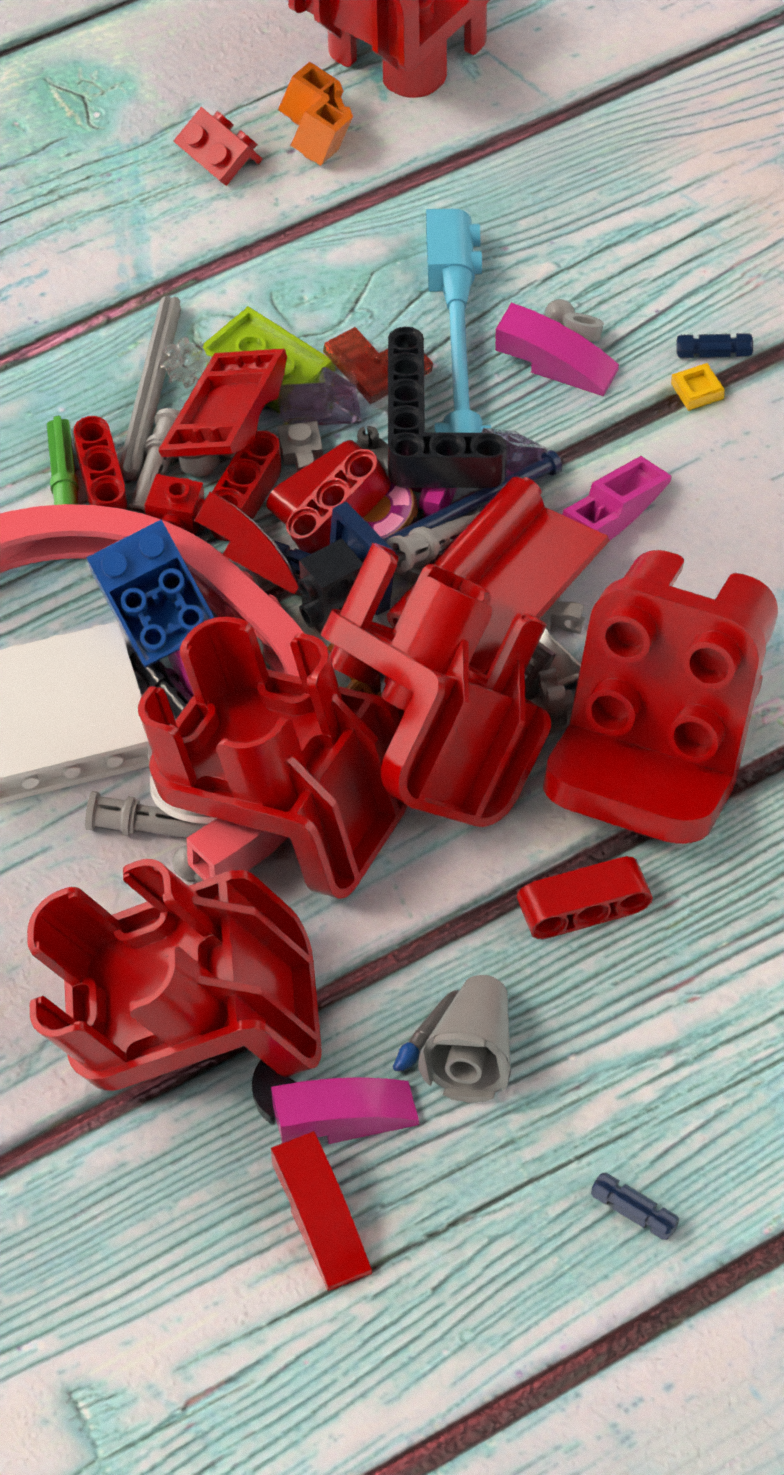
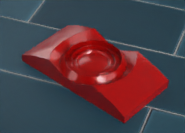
(226, 404)

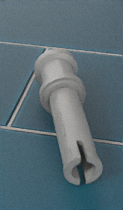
(154, 462)
(424, 544)
(131, 816)

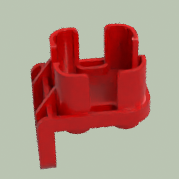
(403, 33)
(662, 701)
(462, 732)
(277, 751)
(176, 977)

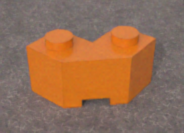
(317, 107)

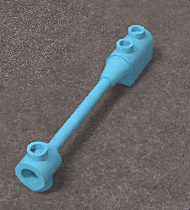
(452, 270)

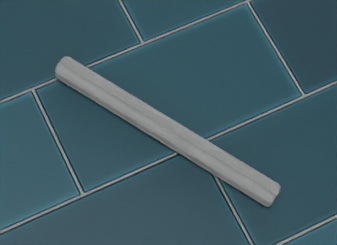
(149, 388)

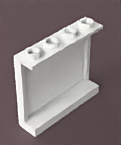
(68, 712)

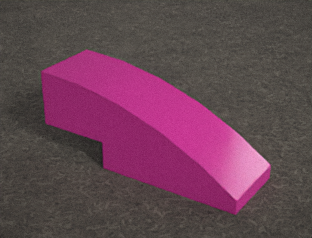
(554, 350)
(620, 497)
(343, 1107)

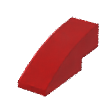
(320, 1210)

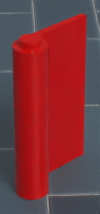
(518, 555)

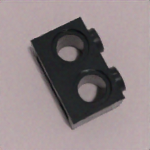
(326, 581)

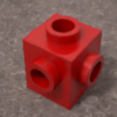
(175, 501)

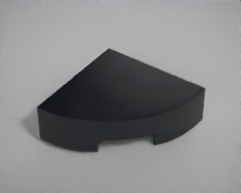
(262, 1081)

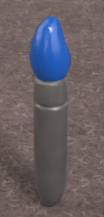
(410, 1051)

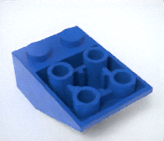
(150, 591)

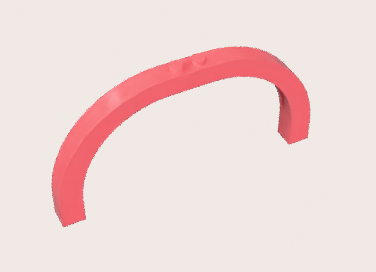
(82, 530)

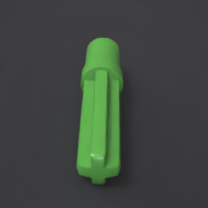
(63, 479)

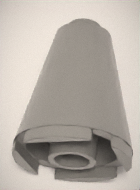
(470, 1043)

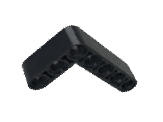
(424, 457)

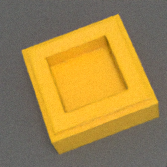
(697, 386)

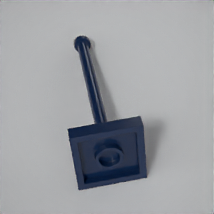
(360, 535)

